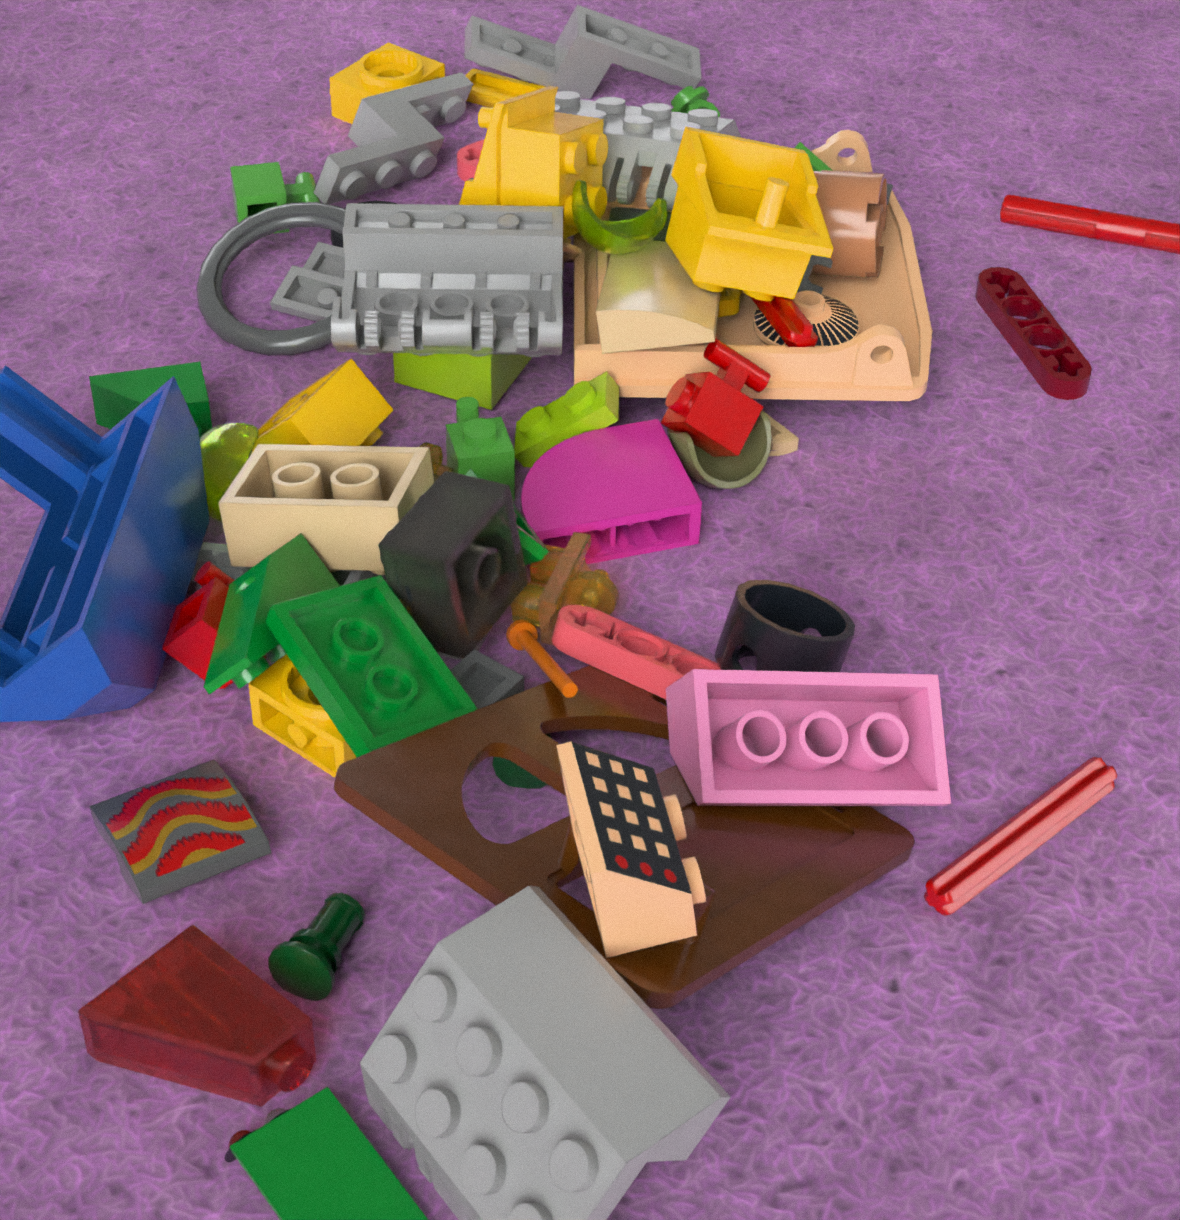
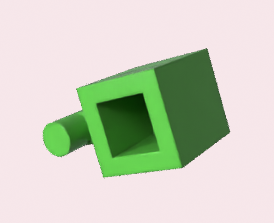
(262, 187)
(480, 445)

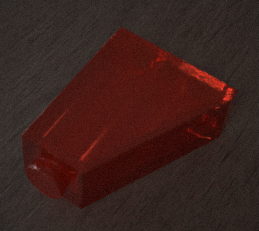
(201, 1023)

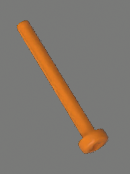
(523, 636)

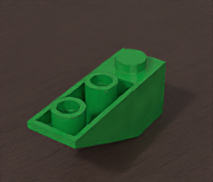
(242, 631)

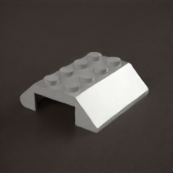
(641, 138)
(450, 280)
(533, 1072)

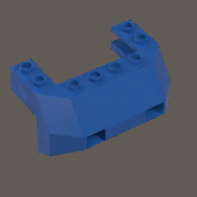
(107, 554)

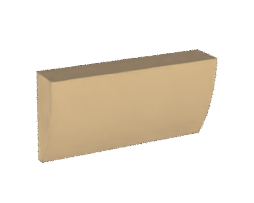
(653, 303)

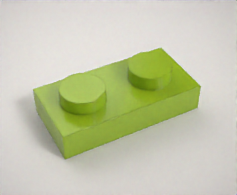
(582, 409)

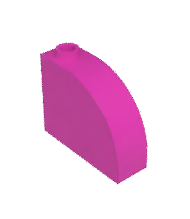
(618, 488)

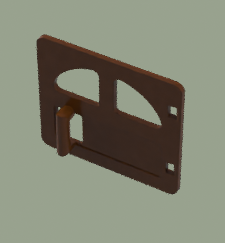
(758, 864)

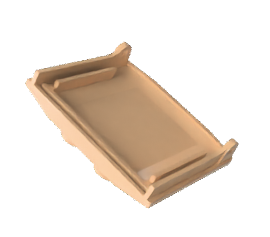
(880, 364)

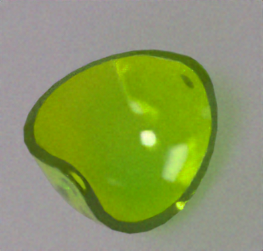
(616, 236)
(223, 456)

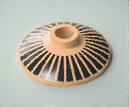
(831, 320)

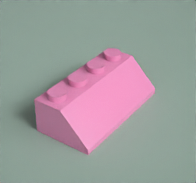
(809, 738)

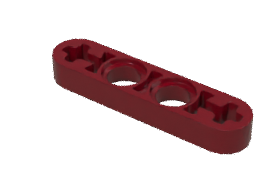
(1038, 329)

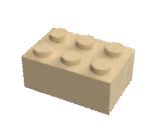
(329, 493)

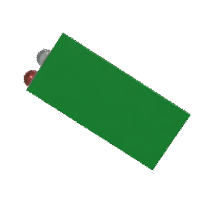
(320, 1166)

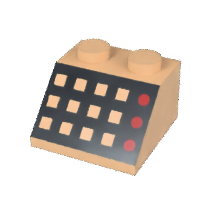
(629, 850)

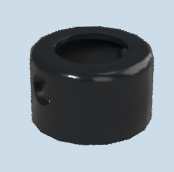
(770, 623)

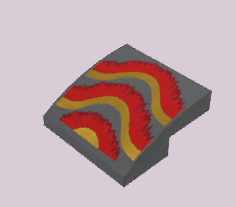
(179, 830)

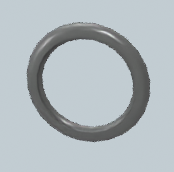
(229, 247)

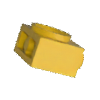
(378, 73)
(293, 716)

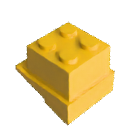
(538, 157)
(745, 215)

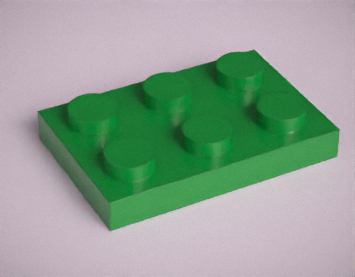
(367, 663)

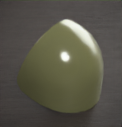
(725, 471)

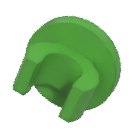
(692, 99)

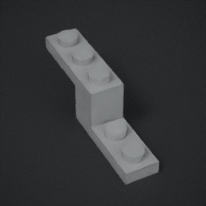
(582, 53)
(393, 138)

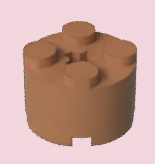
(855, 218)

